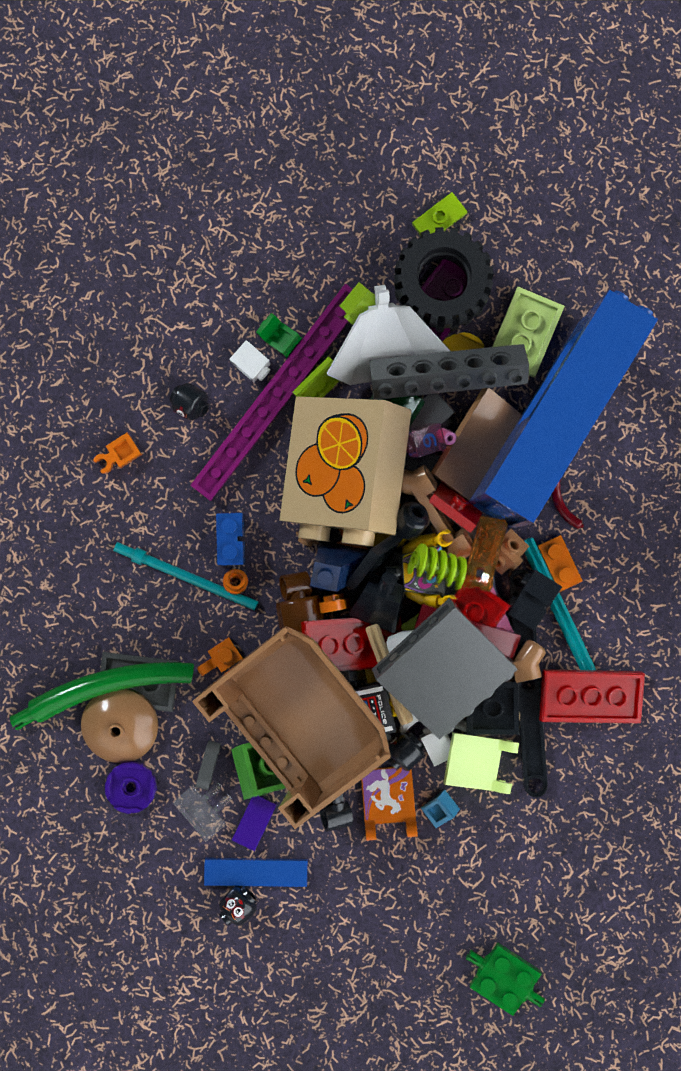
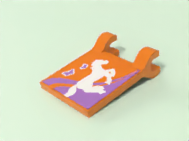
(388, 799)

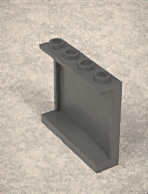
(444, 669)

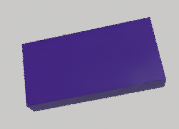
(254, 822)

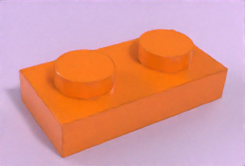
(560, 562)

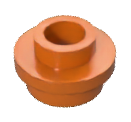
(232, 574)

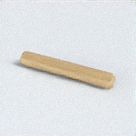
(380, 650)

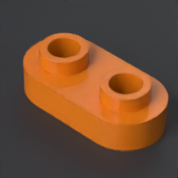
(334, 603)

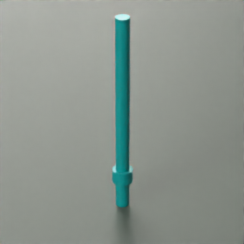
(140, 556)

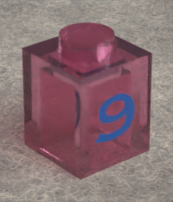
(425, 440)

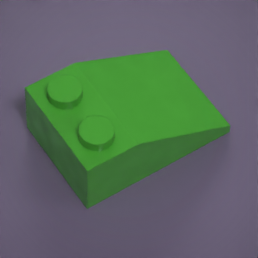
(254, 773)

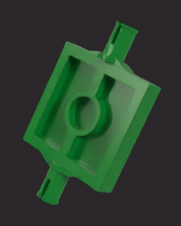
(505, 979)

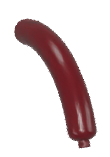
(563, 510)

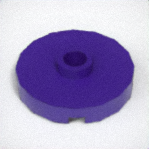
(124, 799)

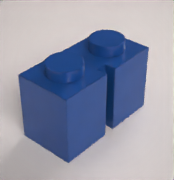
(228, 529)

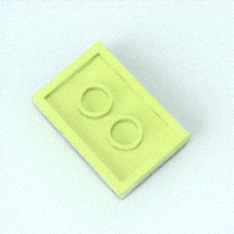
(529, 322)

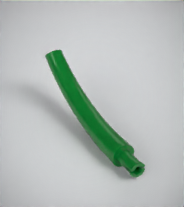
(100, 683)

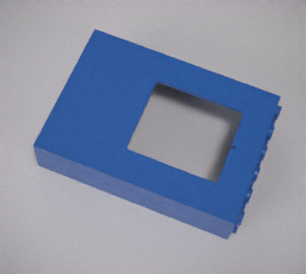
(563, 410)

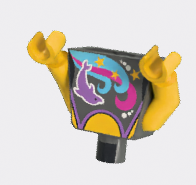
(418, 588)

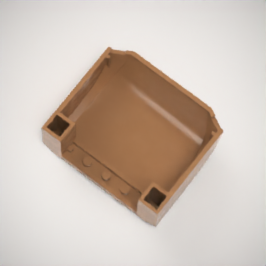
(300, 720)

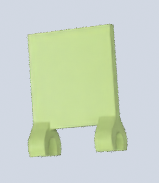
(475, 762)

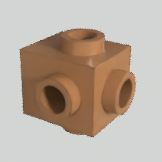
(511, 552)

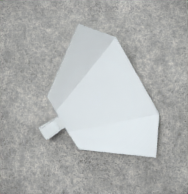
(382, 333)

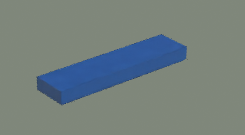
(255, 872)

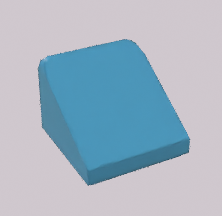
(440, 809)

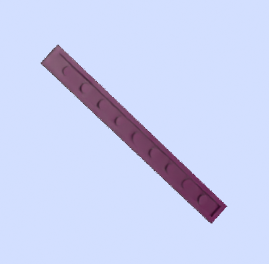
(273, 398)

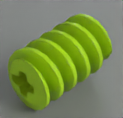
(438, 563)

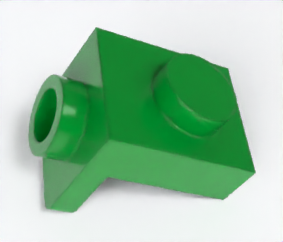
(278, 335)

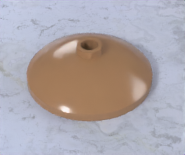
(129, 713)

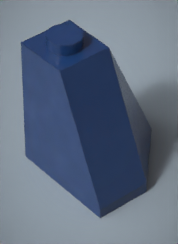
(335, 566)

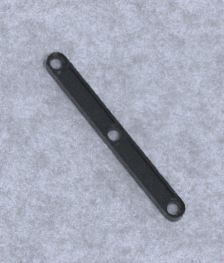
(530, 727)

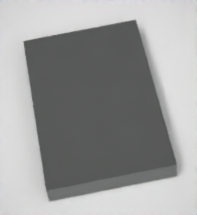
(160, 695)

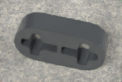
(208, 765)

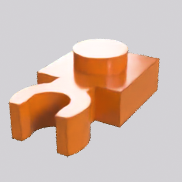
(121, 451)

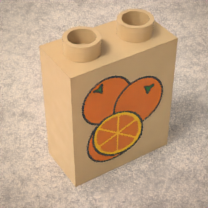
(345, 468)

